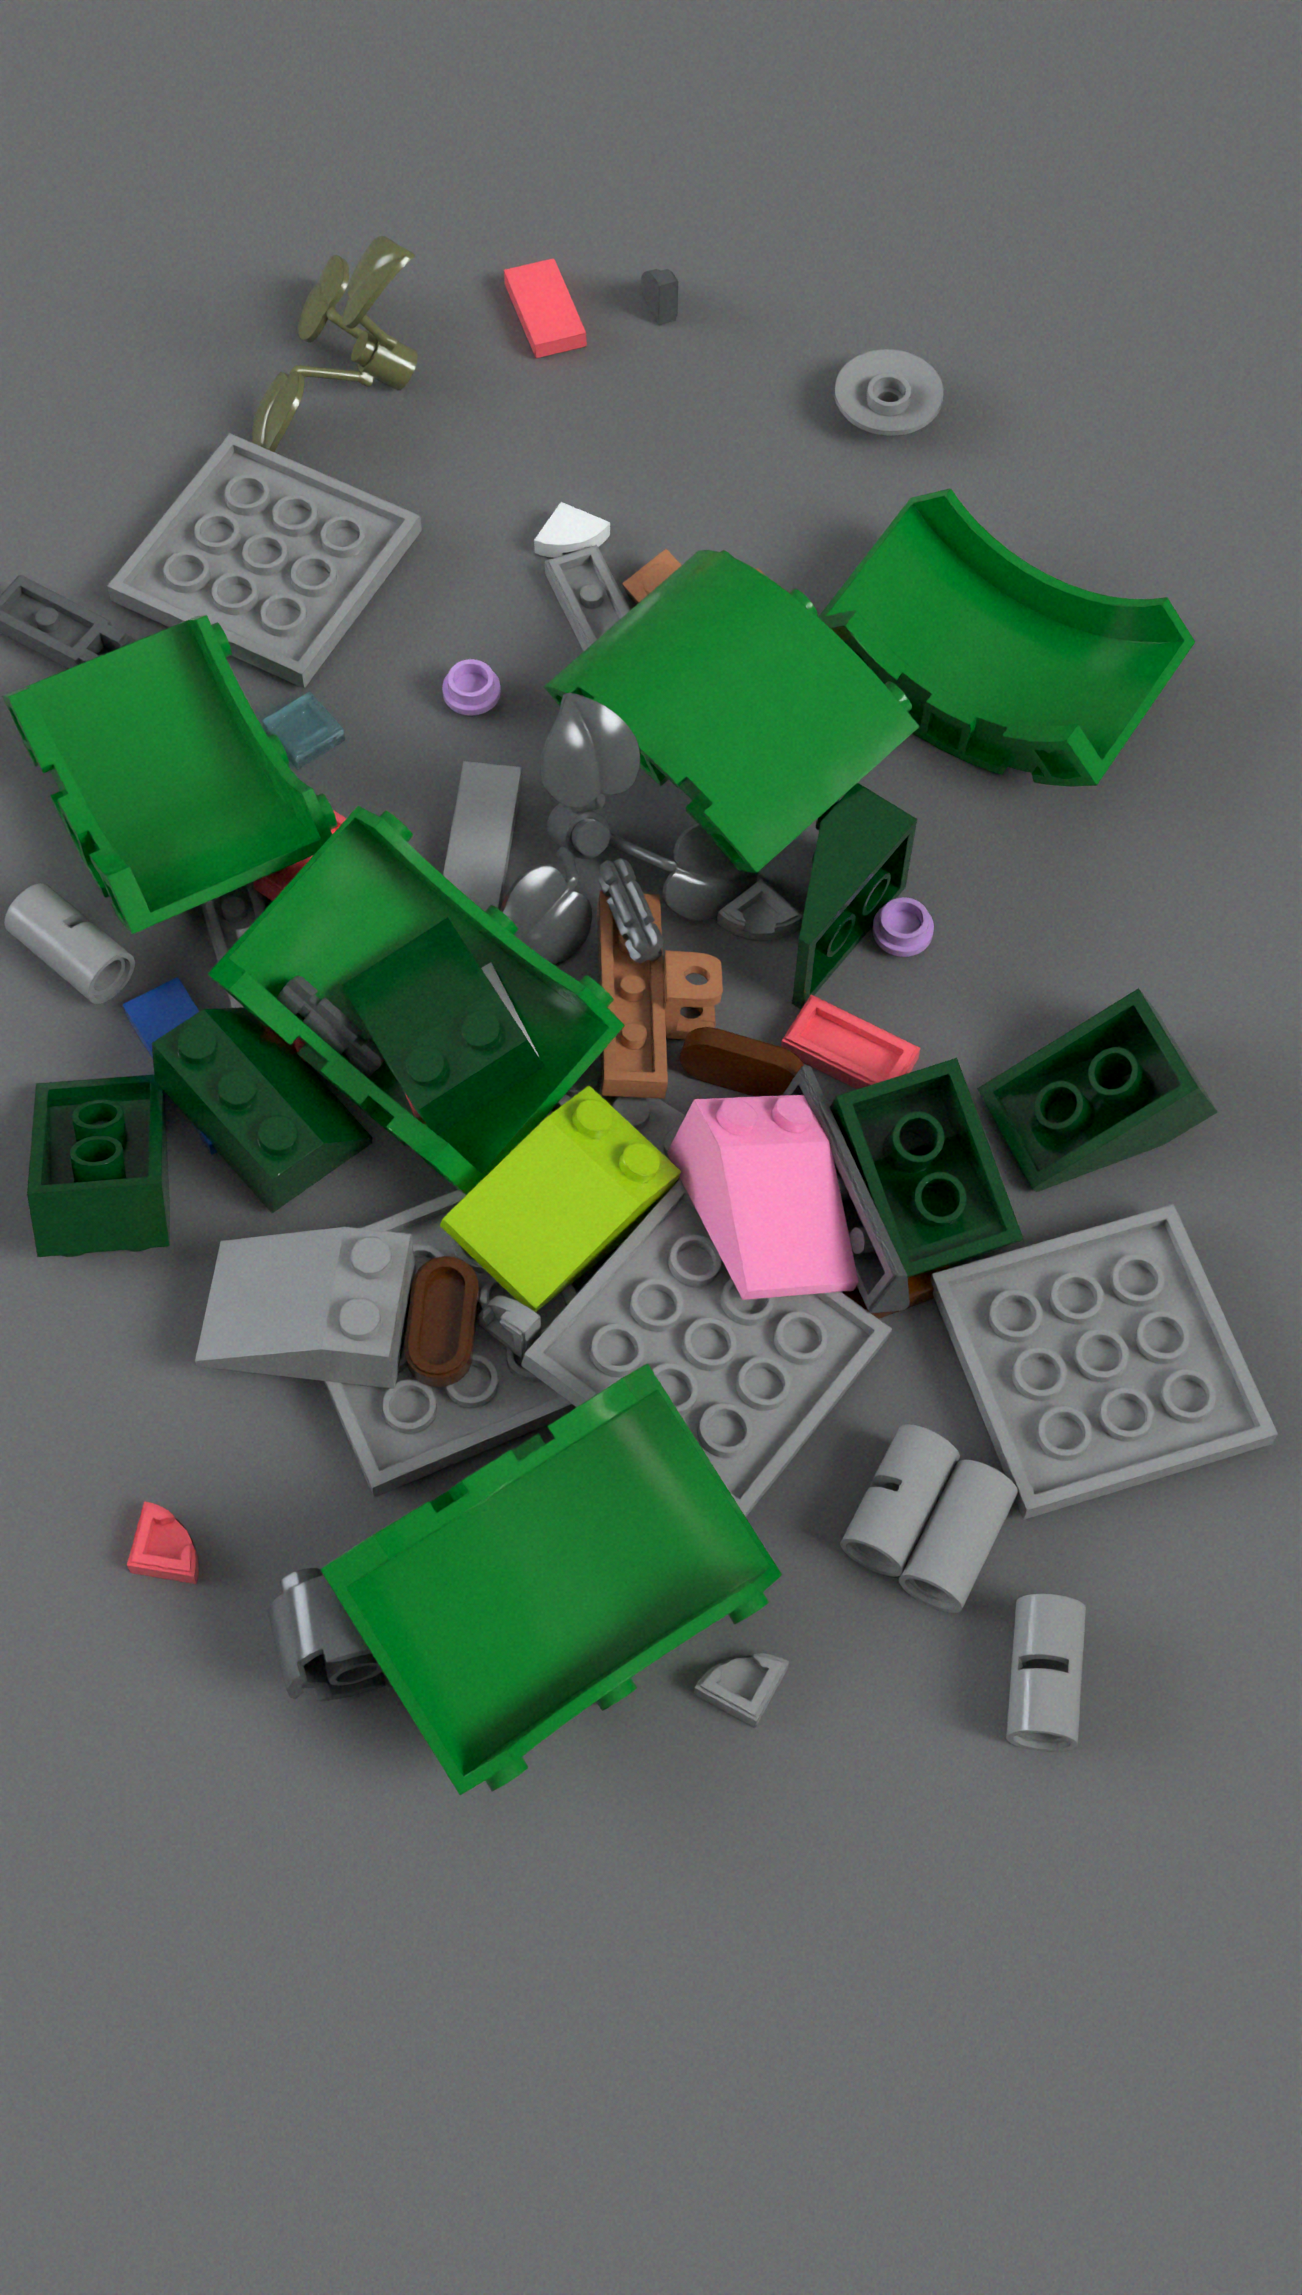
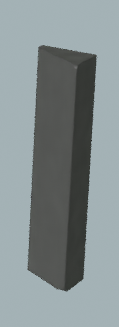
(877, 1264)

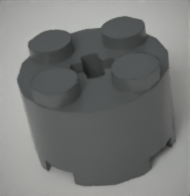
(319, 1641)

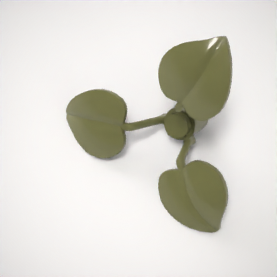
(374, 351)

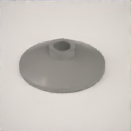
(888, 392)

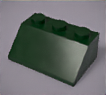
(256, 1102)

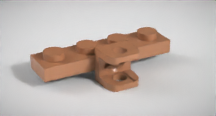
(649, 1006)

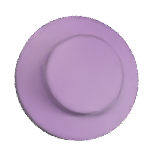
(471, 688)
(903, 927)

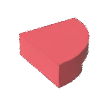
(163, 1547)

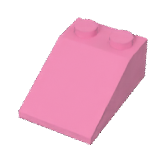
(767, 1194)

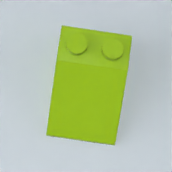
(561, 1199)

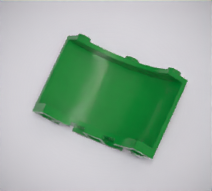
(986, 653)
(741, 702)
(167, 774)
(357, 906)
(552, 1579)

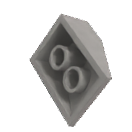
(311, 1305)

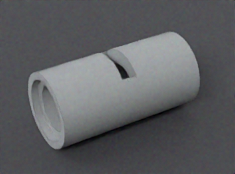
(69, 943)
(900, 1500)
(958, 1536)
(1046, 1673)

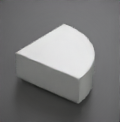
(570, 531)

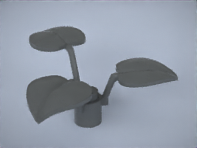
(581, 761)

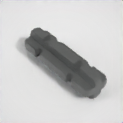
(630, 910)
(331, 1025)

